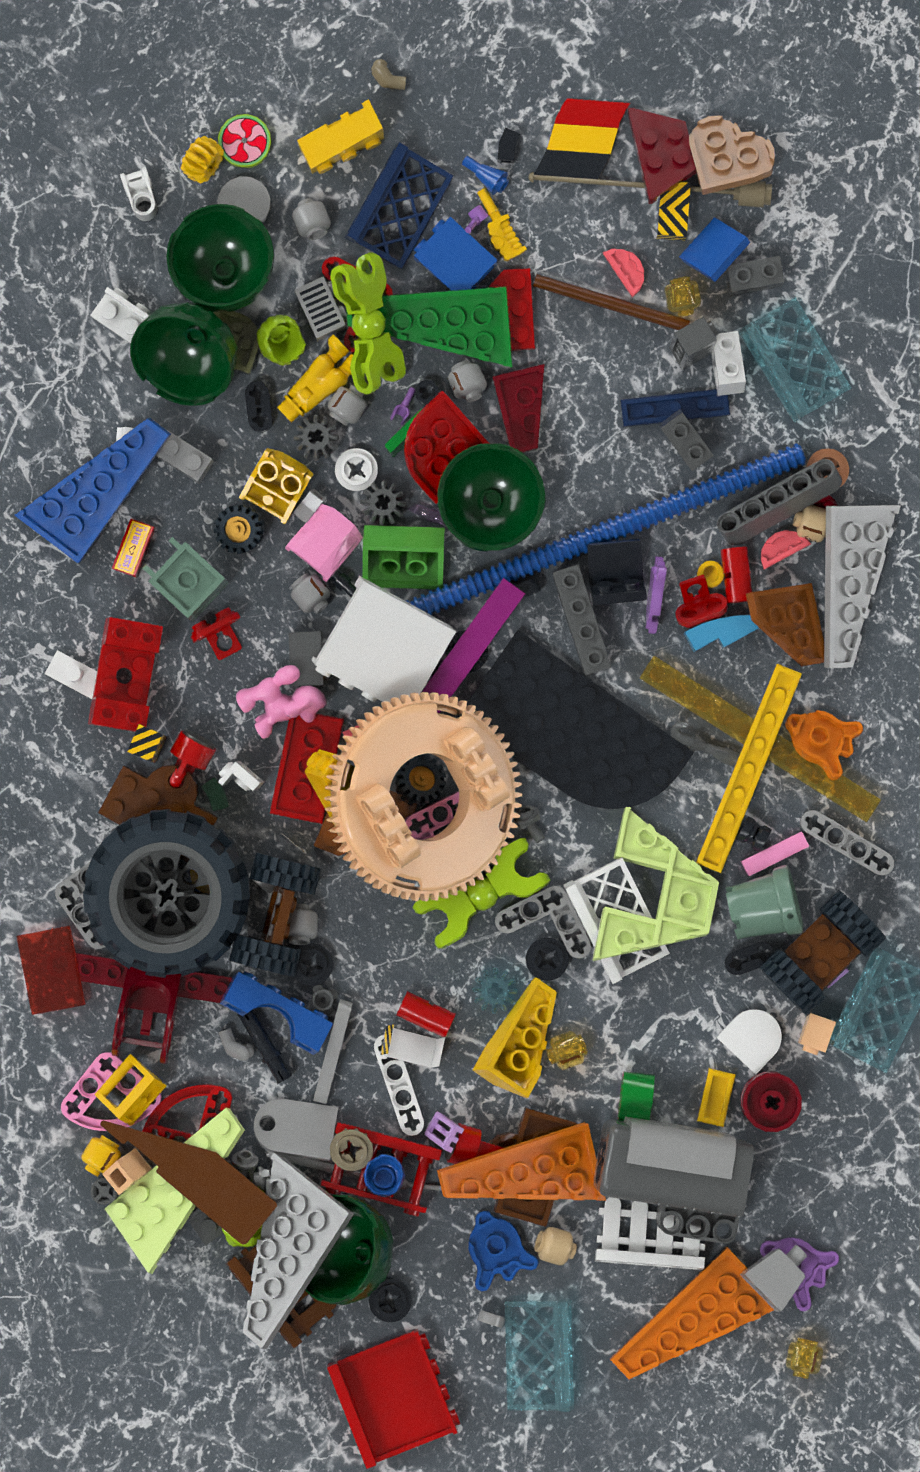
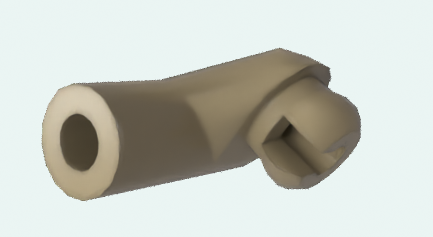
(385, 78)

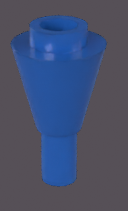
(492, 178)

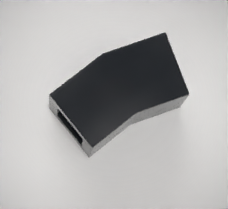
(507, 146)

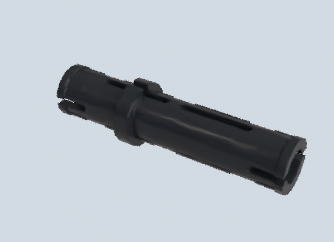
(265, 1047)

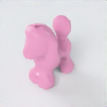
(278, 706)

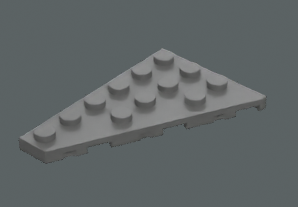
(290, 1247)

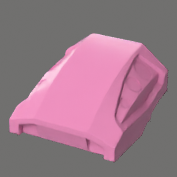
(325, 541)

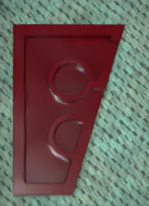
(520, 406)

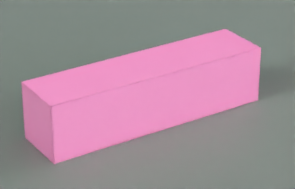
(774, 853)

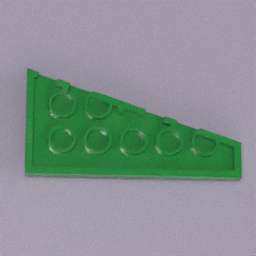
(453, 321)

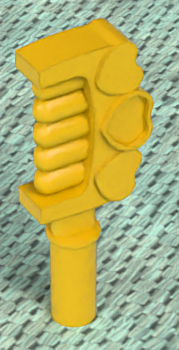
(502, 235)

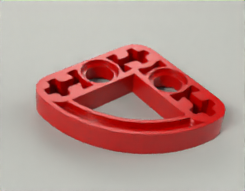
(180, 1095)

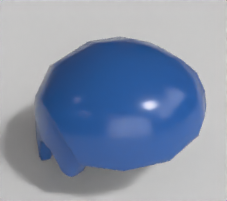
(384, 1175)

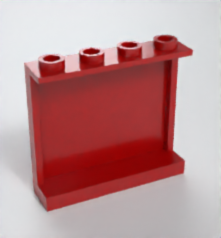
(393, 1397)

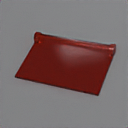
(51, 970)

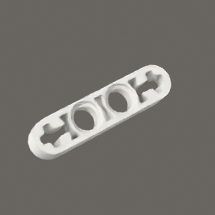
(394, 1086)

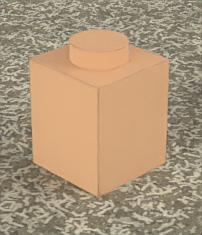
(816, 1033)
(127, 1171)

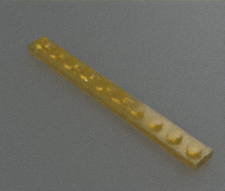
(737, 725)

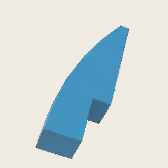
(724, 630)

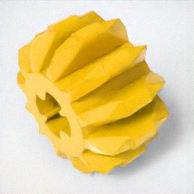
(202, 159)

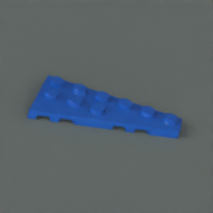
(86, 500)

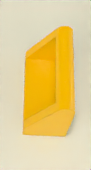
(139, 1098)

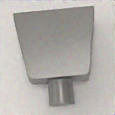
(776, 1276)

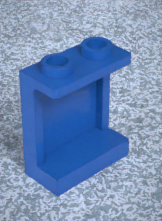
(454, 256)

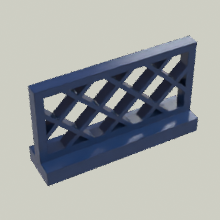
(378, 194)

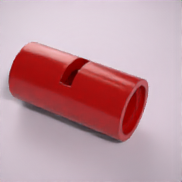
(737, 574)
(428, 1016)

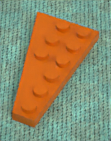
(538, 1169)
(702, 1311)

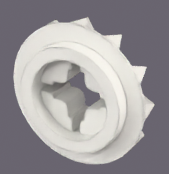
(343, 470)

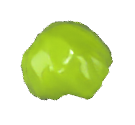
(280, 339)

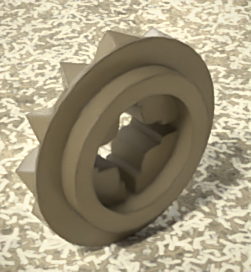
(345, 1159)

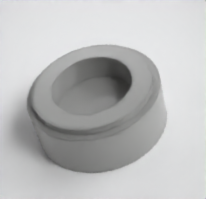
(491, 1319)

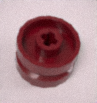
(784, 1110)

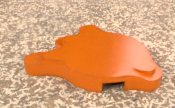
(822, 739)

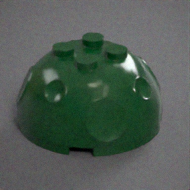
(220, 257)
(184, 353)
(491, 497)
(357, 1259)

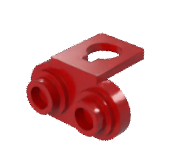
(701, 606)
(224, 620)

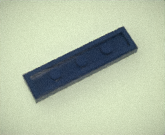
(658, 408)

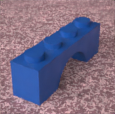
(306, 1027)

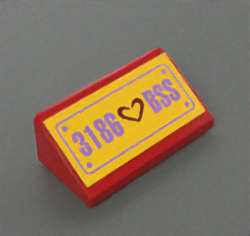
(133, 548)

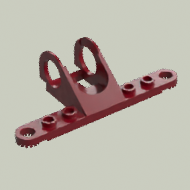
(150, 995)

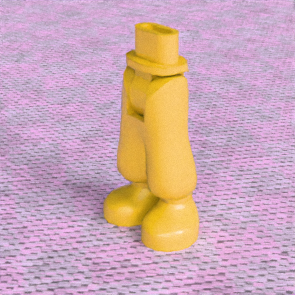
(318, 381)

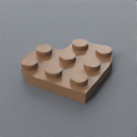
(727, 156)

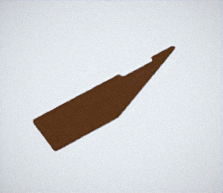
(203, 1180)

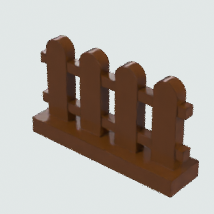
(300, 1323)

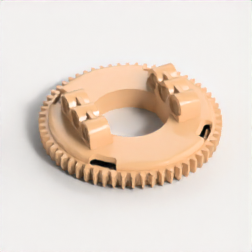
(370, 821)

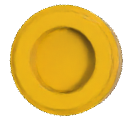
(713, 573)

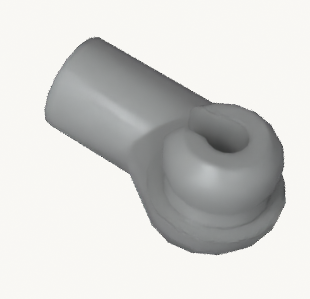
(233, 1048)

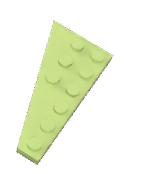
(154, 1209)

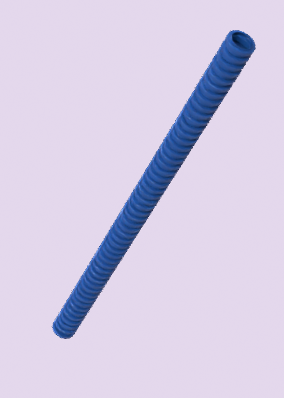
(612, 529)

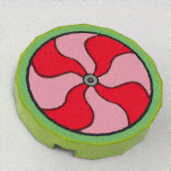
(244, 141)

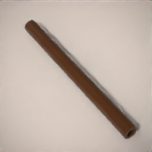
(609, 302)

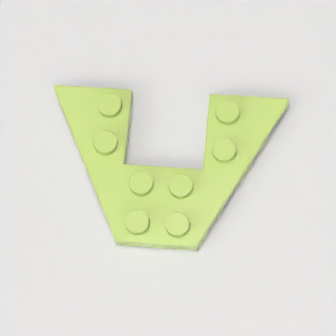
(684, 901)

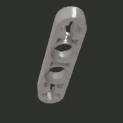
(848, 840)
(333, 1051)

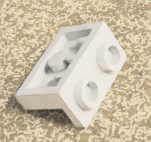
(119, 314)
(245, 777)

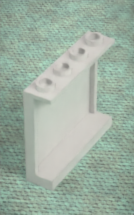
(383, 645)

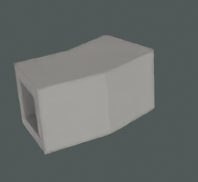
(309, 505)

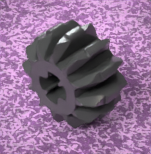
(313, 429)
(374, 501)

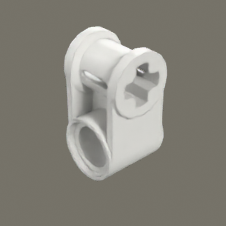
(139, 189)

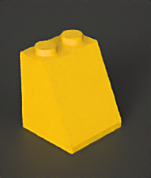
(317, 771)

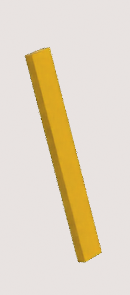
(748, 768)

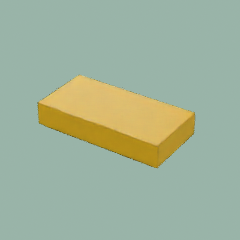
(716, 1097)

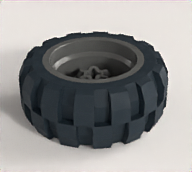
(171, 947)

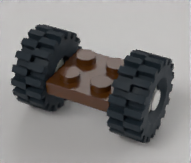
(823, 952)
(270, 953)

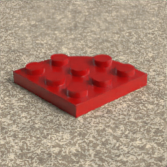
(435, 439)

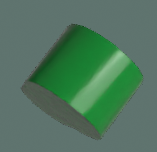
(636, 1095)

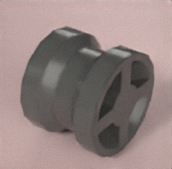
(101, 1193)

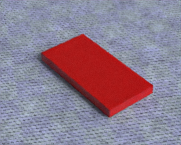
(293, 792)

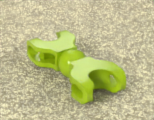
(363, 297)
(499, 883)

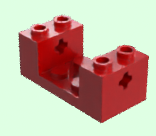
(130, 647)

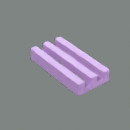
(450, 1135)

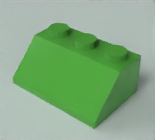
(403, 556)

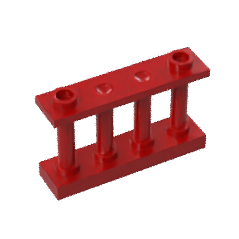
(400, 1148)

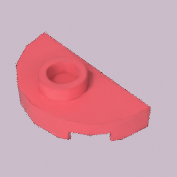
(627, 268)
(781, 546)

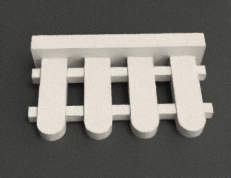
(637, 1239)

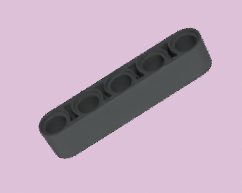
(766, 502)

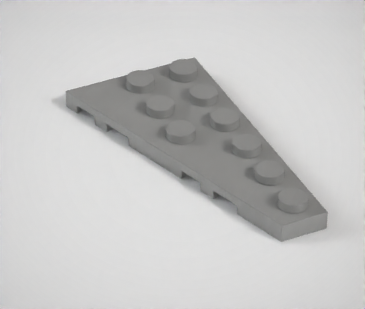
(852, 570)

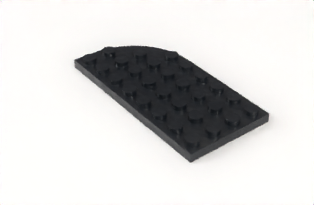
(575, 730)

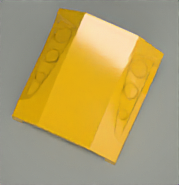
(277, 484)

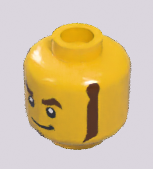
(100, 1155)

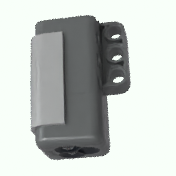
(680, 1170)

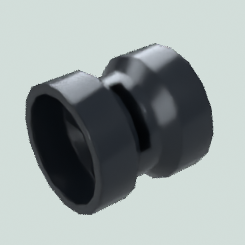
(753, 834)

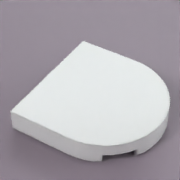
(752, 1038)

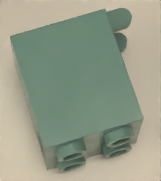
(187, 581)

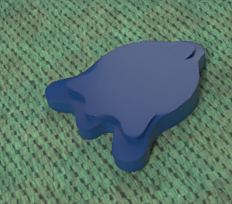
(497, 1249)

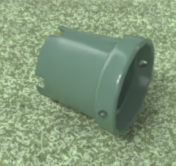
(765, 905)

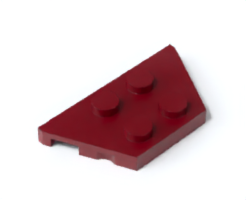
(661, 151)

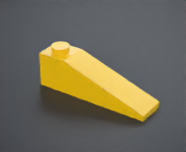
(516, 1048)

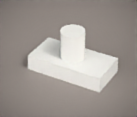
(72, 674)

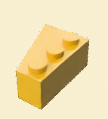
(341, 139)

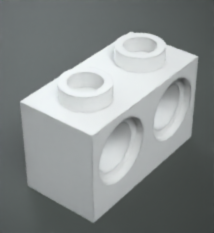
(728, 364)

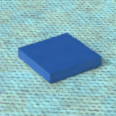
(714, 249)

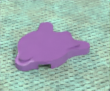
(655, 594)
(813, 1266)

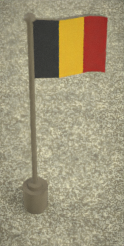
(584, 142)

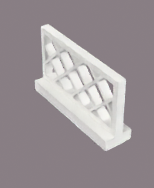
(591, 922)

